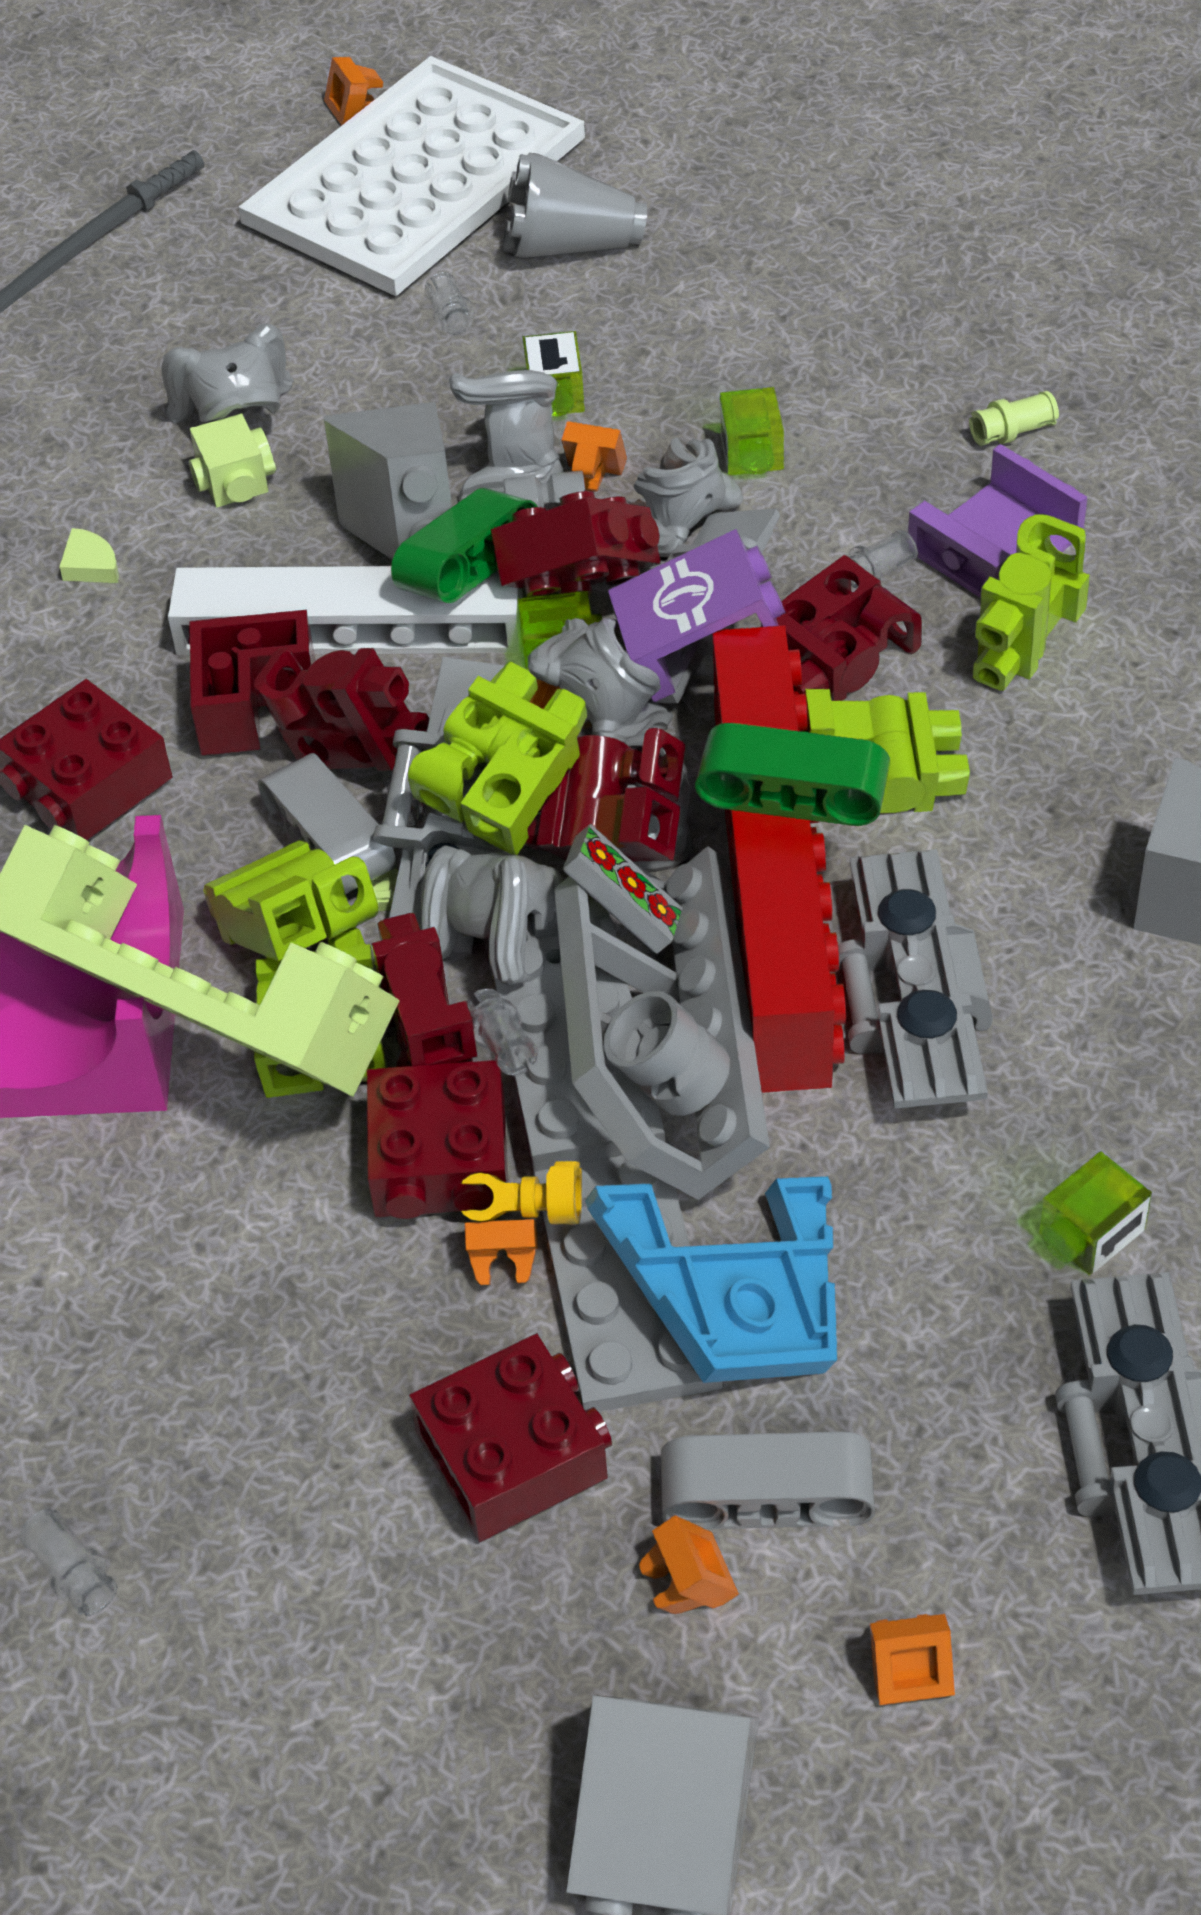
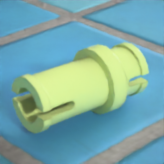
(1006, 419)

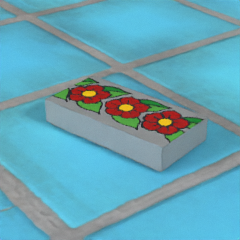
(622, 889)

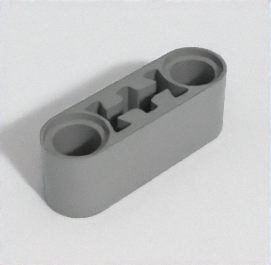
(325, 816)
(768, 1480)

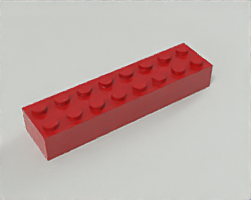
(776, 881)

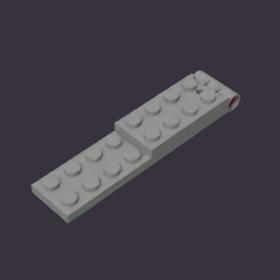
(612, 1330)

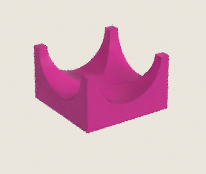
(78, 1040)

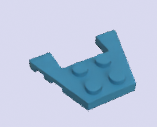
(735, 1305)

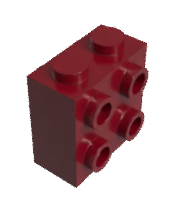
(576, 545)
(83, 761)
(433, 1132)
(511, 1435)

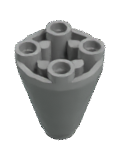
(567, 212)

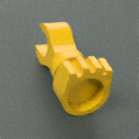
(558, 1196)

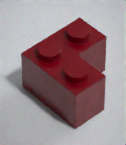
(223, 669)

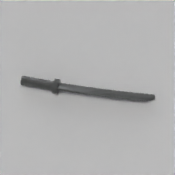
(140, 196)

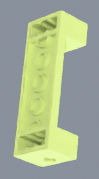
(315, 1017)

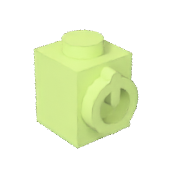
(230, 460)

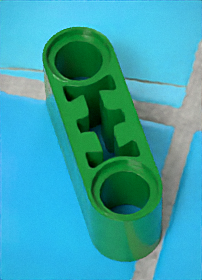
(456, 547)
(793, 774)

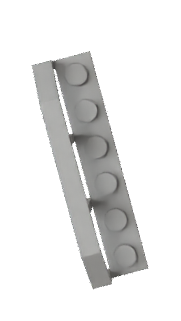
(707, 985)

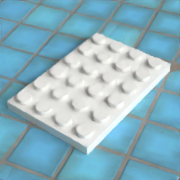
(409, 174)

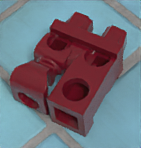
(844, 629)
(342, 703)
(598, 795)
(414, 973)

